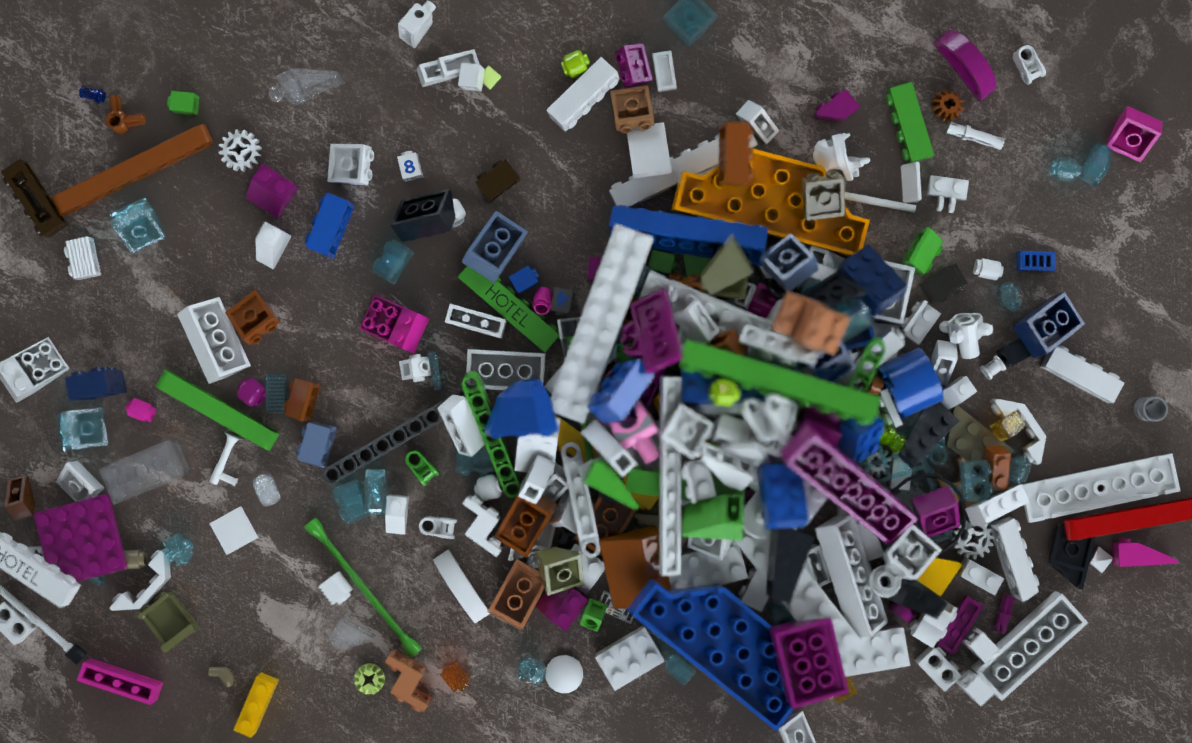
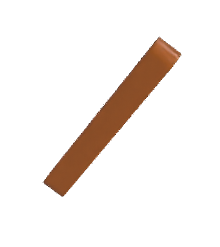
(132, 170)

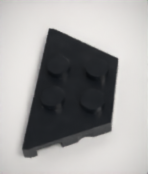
(1071, 557)

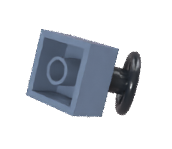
(789, 266)

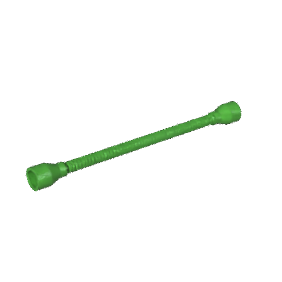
(409, 645)

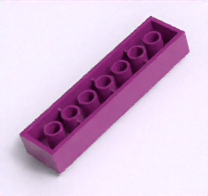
(847, 484)

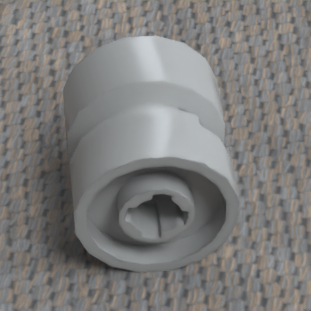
(1150, 409)

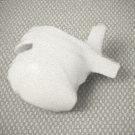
(833, 155)

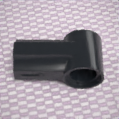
(563, 538)

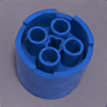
(911, 382)

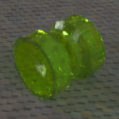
(893, 439)

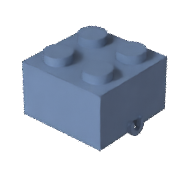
(316, 443)

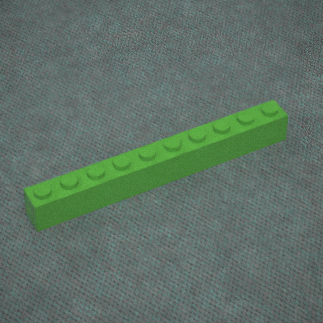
(781, 382)

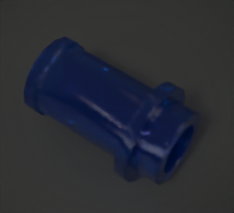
(98, 95)

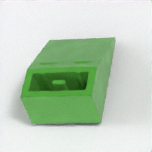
(715, 518)

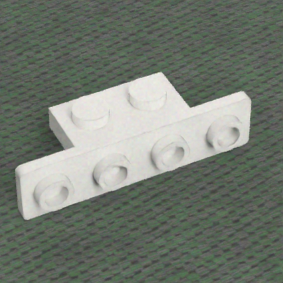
(778, 347)

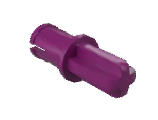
(1004, 613)

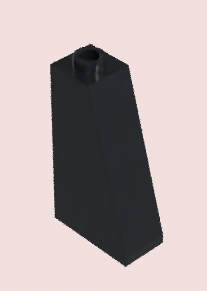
(786, 561)

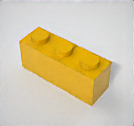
(256, 705)

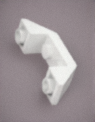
(1033, 450)
(127, 601)

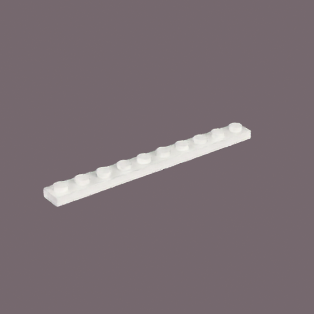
(669, 483)

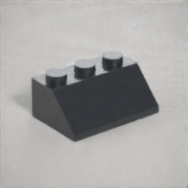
(424, 216)

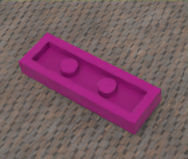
(957, 630)

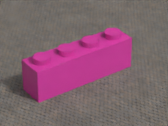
(120, 681)

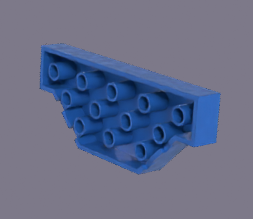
(721, 640)

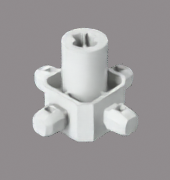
(966, 331)

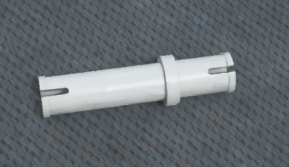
(969, 133)

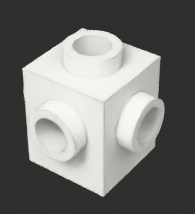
(415, 368)

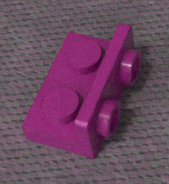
(633, 65)

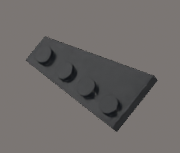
(834, 290)
(926, 433)
(917, 597)

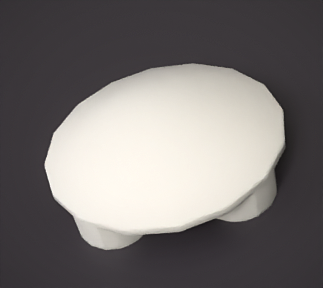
(564, 674)

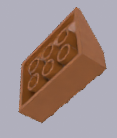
(630, 563)

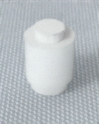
(988, 269)

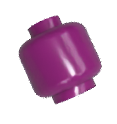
(251, 392)

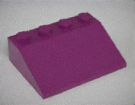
(809, 661)

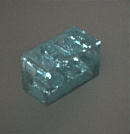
(969, 481)

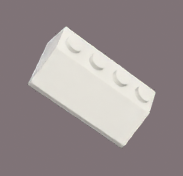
(213, 339)
(1014, 559)

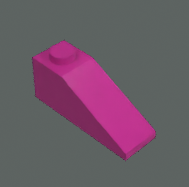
(1135, 554)

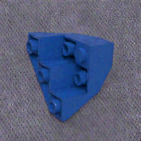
(522, 411)

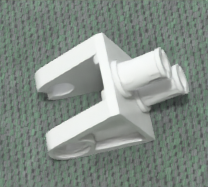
(771, 421)

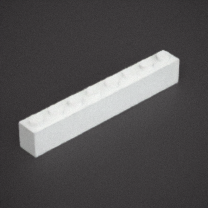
(644, 188)

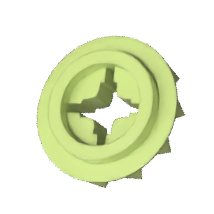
(369, 669)

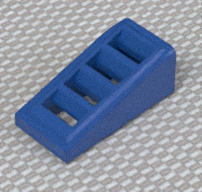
(1020, 261)

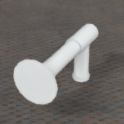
(218, 473)

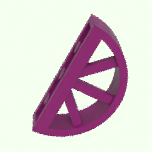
(967, 63)

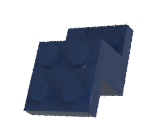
(831, 366)

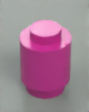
(542, 300)
(140, 410)

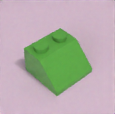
(922, 251)

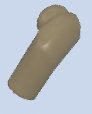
(224, 673)

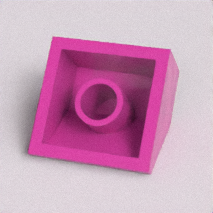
(1134, 134)

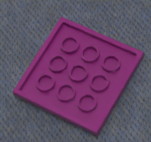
(82, 538)

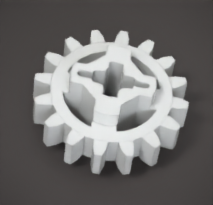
(238, 142)
(977, 544)

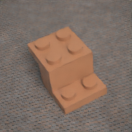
(810, 323)
(405, 686)

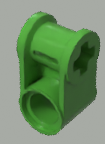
(422, 467)

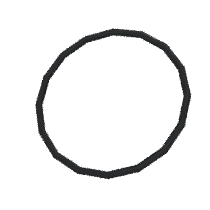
(957, 492)

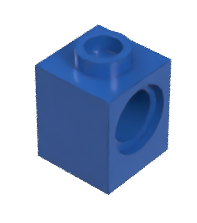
(524, 279)

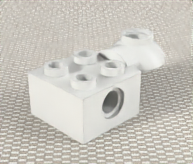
(903, 560)

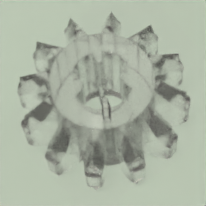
(266, 489)

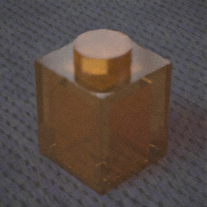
(455, 676)

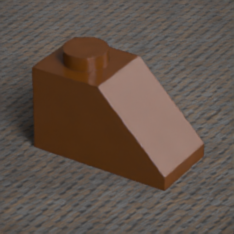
(19, 498)

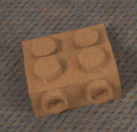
(632, 108)

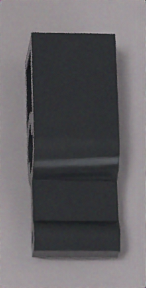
(1013, 353)

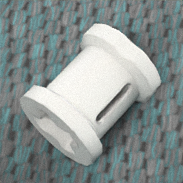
(992, 367)

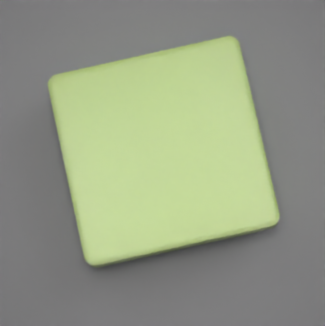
(490, 77)

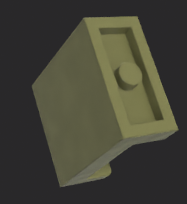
(168, 620)

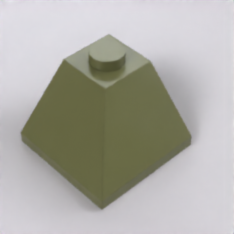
(559, 569)

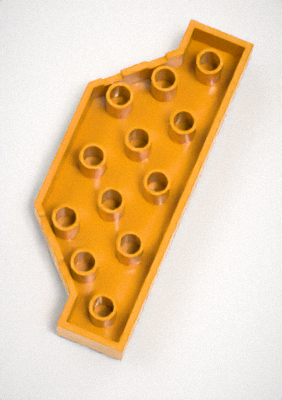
(771, 201)

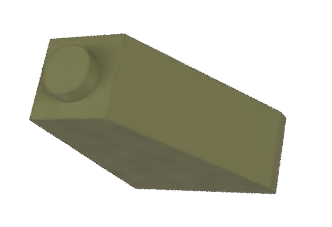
(725, 267)

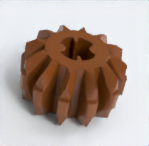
(941, 99)

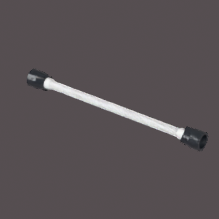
(73, 652)

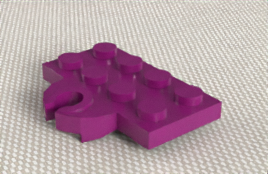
(652, 332)

